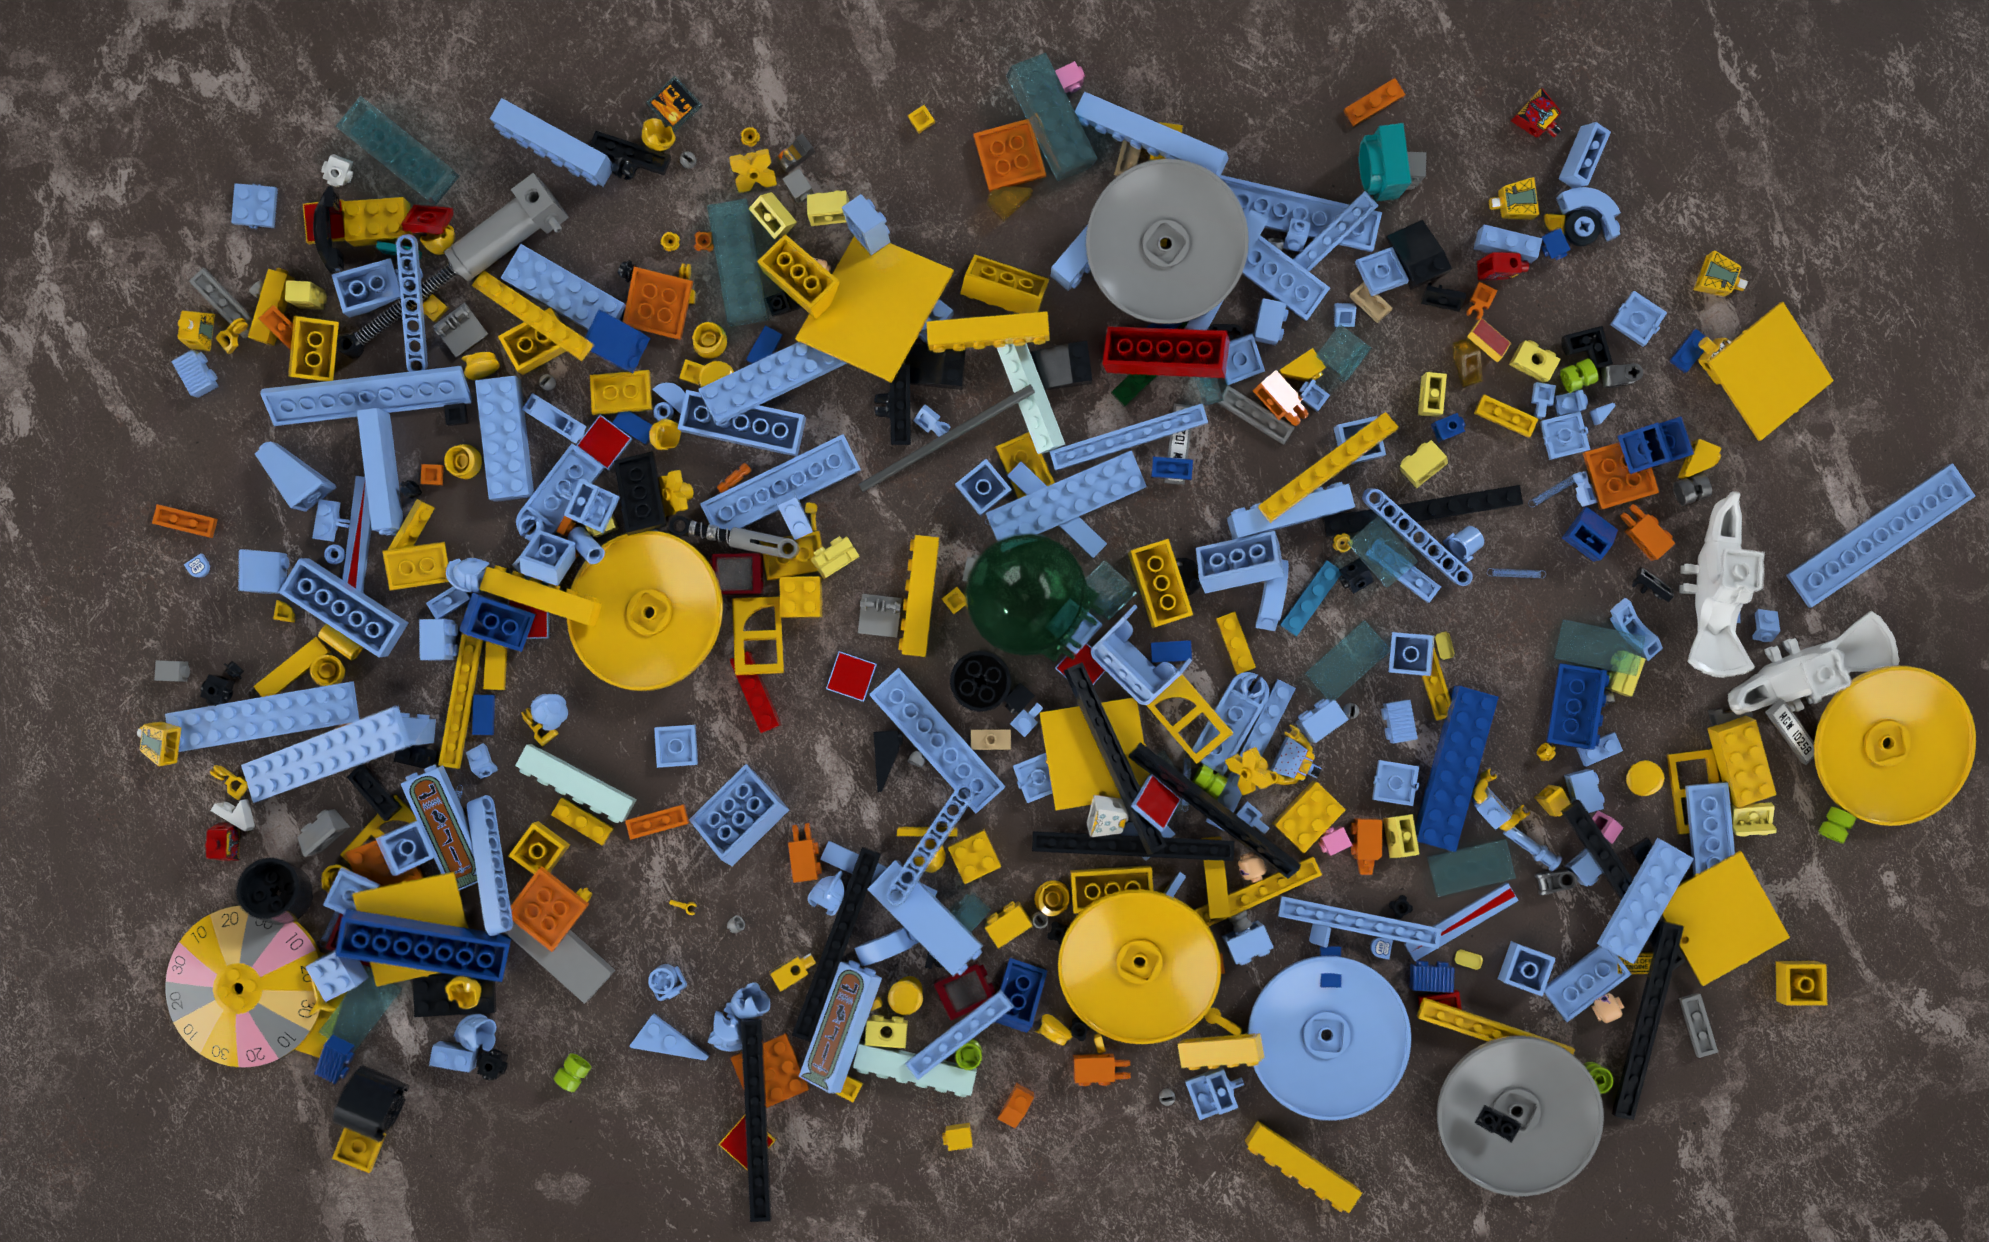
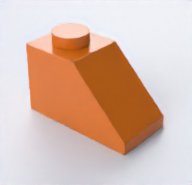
(1016, 1105)

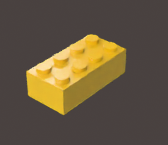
(1742, 760)
(1093, 884)

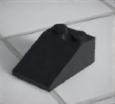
(1419, 254)
(1063, 365)
(936, 369)

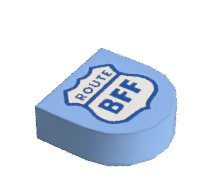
(198, 566)
(1381, 947)

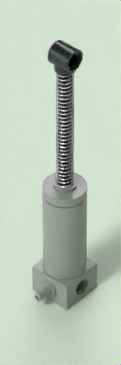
(477, 250)

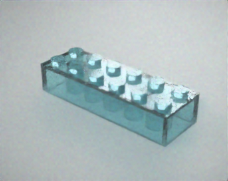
(1051, 116)
(397, 150)
(737, 262)

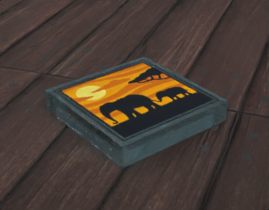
(674, 104)

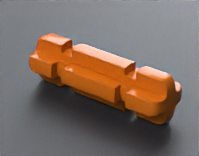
(734, 478)

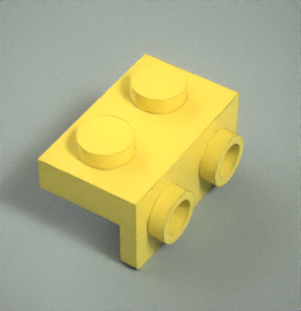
(1753, 819)

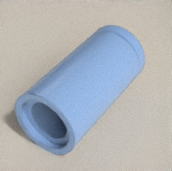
(586, 545)

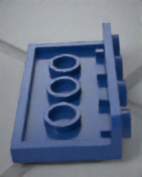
(1577, 707)

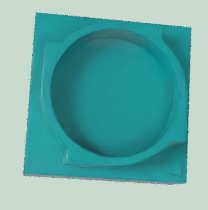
(1385, 162)

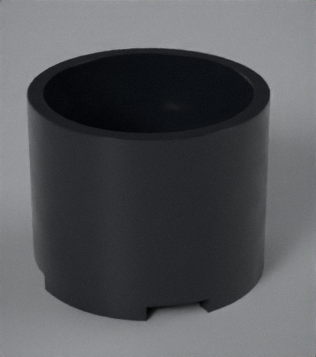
(966, 689)
(258, 889)
(370, 1103)

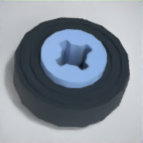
(1582, 235)

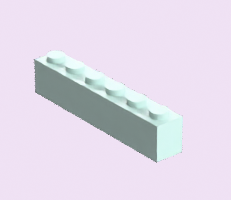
(1035, 408)
(575, 783)
(891, 1063)

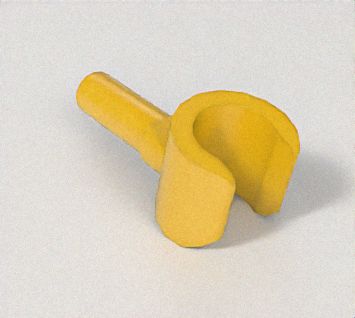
(811, 508)
(684, 906)

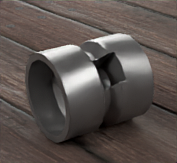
(1688, 490)

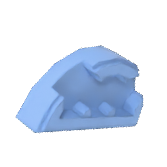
(672, 394)
(1174, 884)

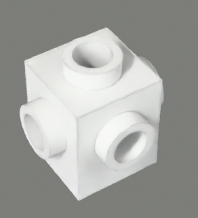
(344, 168)

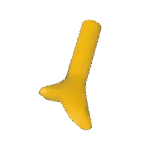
(320, 1003)

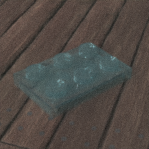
(1382, 551)

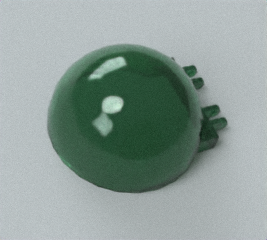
(1029, 596)

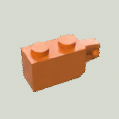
(1367, 843)

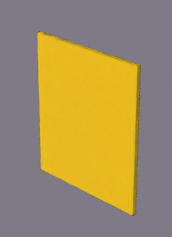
(877, 308)

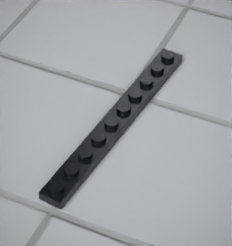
(1429, 509)
(1112, 753)
(1214, 810)
(1131, 846)
(1606, 858)
(836, 944)
(1647, 1020)
(756, 1120)

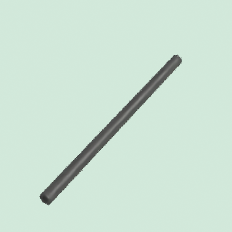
(947, 438)

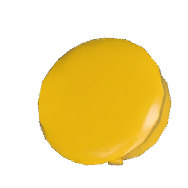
(709, 340)
(480, 365)
(714, 371)
(463, 461)
(1645, 778)
(1052, 898)
(906, 995)
(1054, 1030)

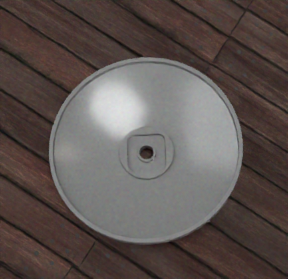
(1174, 203)
(1558, 1115)

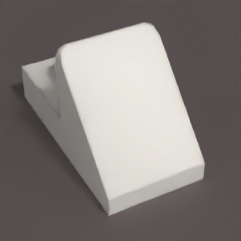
(239, 816)

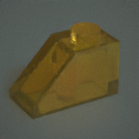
(1008, 200)
(1467, 362)

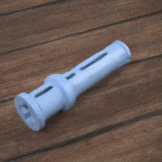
(1539, 852)

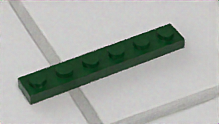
(1134, 384)

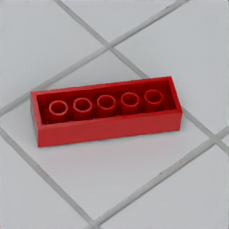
(1166, 352)

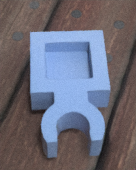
(1585, 491)

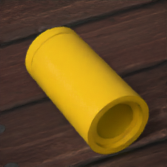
(340, 642)

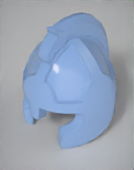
(466, 574)
(549, 710)
(828, 893)
(748, 1002)
(476, 1031)
(726, 1033)

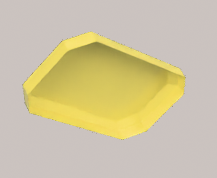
(1444, 645)
(1468, 959)

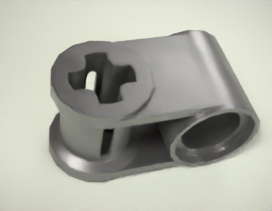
(1618, 374)
(1551, 881)

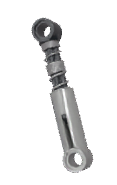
(735, 537)

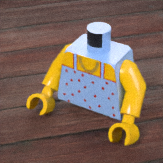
(1294, 760)
(1492, 808)

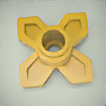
(753, 169)
(675, 493)
(1251, 770)

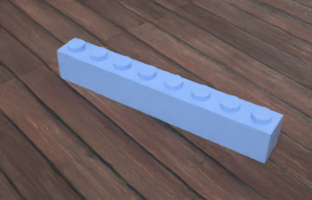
(1148, 134)

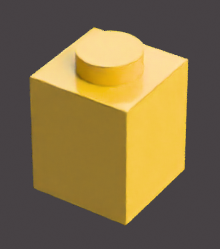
(958, 1136)

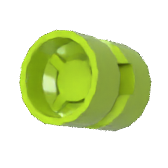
(1576, 376)
(1211, 783)
(1837, 825)
(969, 1055)
(574, 1069)
(1601, 1076)

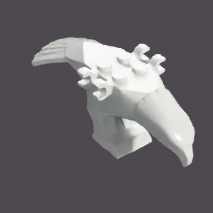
(1723, 584)
(1818, 668)

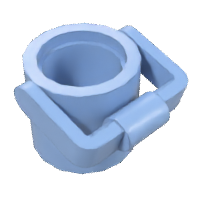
(1464, 543)
(664, 979)

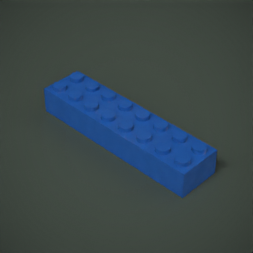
(1455, 768)
(422, 945)

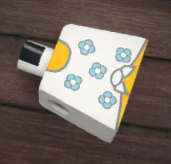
(1107, 816)

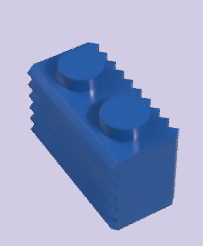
(1432, 977)
(334, 1059)

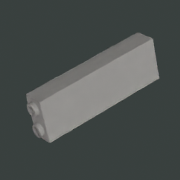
(571, 962)

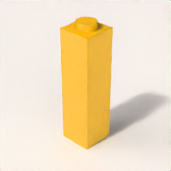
(272, 294)

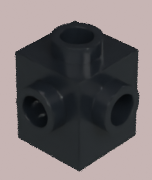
(1355, 576)
(217, 689)
(498, 1062)

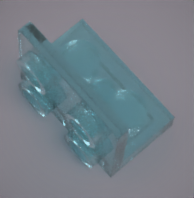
(1343, 352)
(1112, 587)

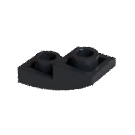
(781, 304)
(1498, 1123)

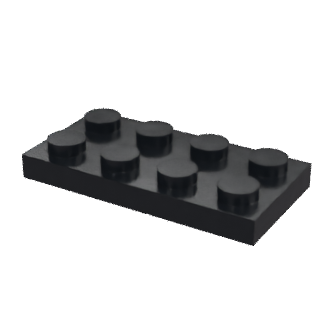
(640, 493)
(432, 999)

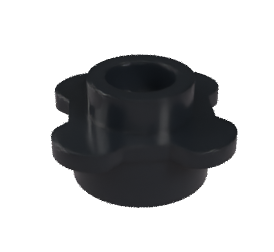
(626, 270)
(410, 489)
(233, 670)
(1402, 900)
(1052, 935)
(1080, 1035)

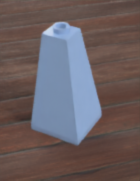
(294, 479)

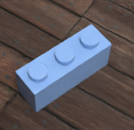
(1584, 155)
(1495, 239)

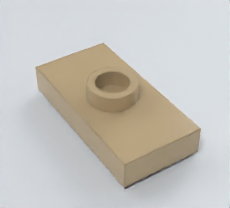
(1127, 158)
(1374, 305)
(991, 739)

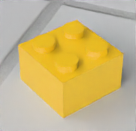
(801, 597)
(539, 848)
(974, 856)
(1007, 924)
(1801, 983)

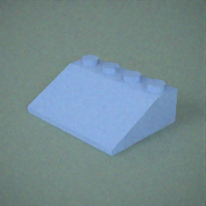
(738, 815)

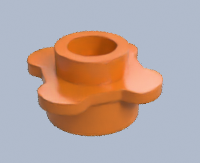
(700, 236)

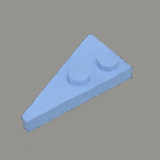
(663, 1038)

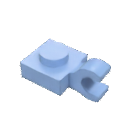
(1543, 396)
(929, 421)
(1025, 720)
(1252, 817)

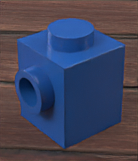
(1555, 244)
(1448, 427)

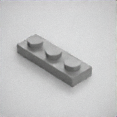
(1698, 1025)

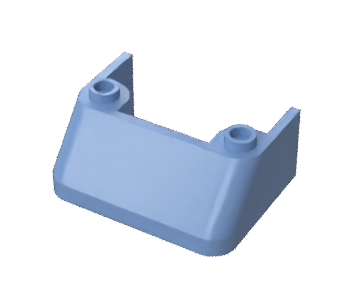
(1130, 666)

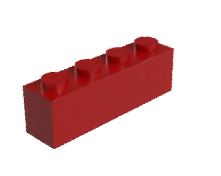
(757, 697)

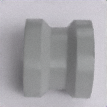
(1240, 921)

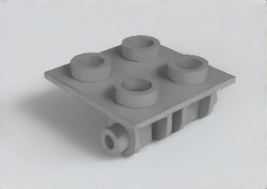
(460, 330)
(879, 615)

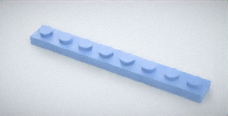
(1129, 437)
(1259, 738)
(1359, 922)

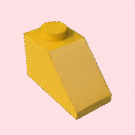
(1304, 367)
(1705, 456)
(1553, 800)

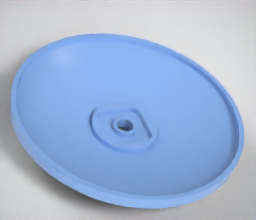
(1360, 1058)

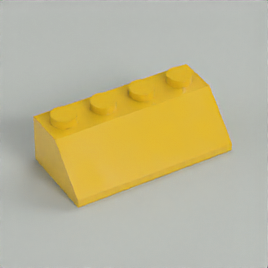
(799, 276)
(1003, 285)
(1160, 583)

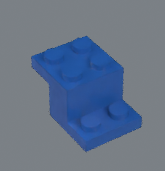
(1655, 445)

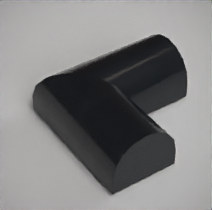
(1589, 340)

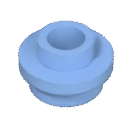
(660, 406)
(328, 554)

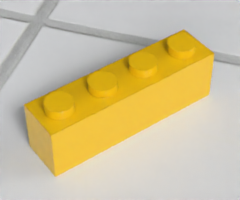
(1221, 1050)

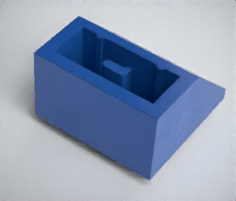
(1591, 534)

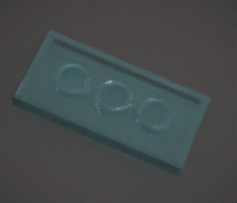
(1599, 647)
(1348, 661)
(1471, 867)
(360, 1011)

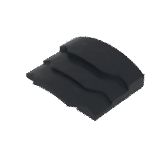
(328, 205)

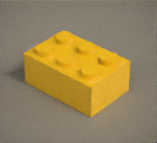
(375, 220)
(529, 347)
(313, 349)
(1308, 816)

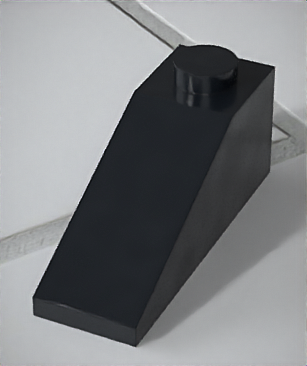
(886, 749)

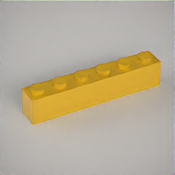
(988, 331)
(920, 595)
(540, 596)
(1303, 1167)

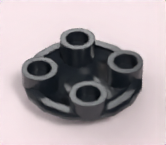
(1189, 575)

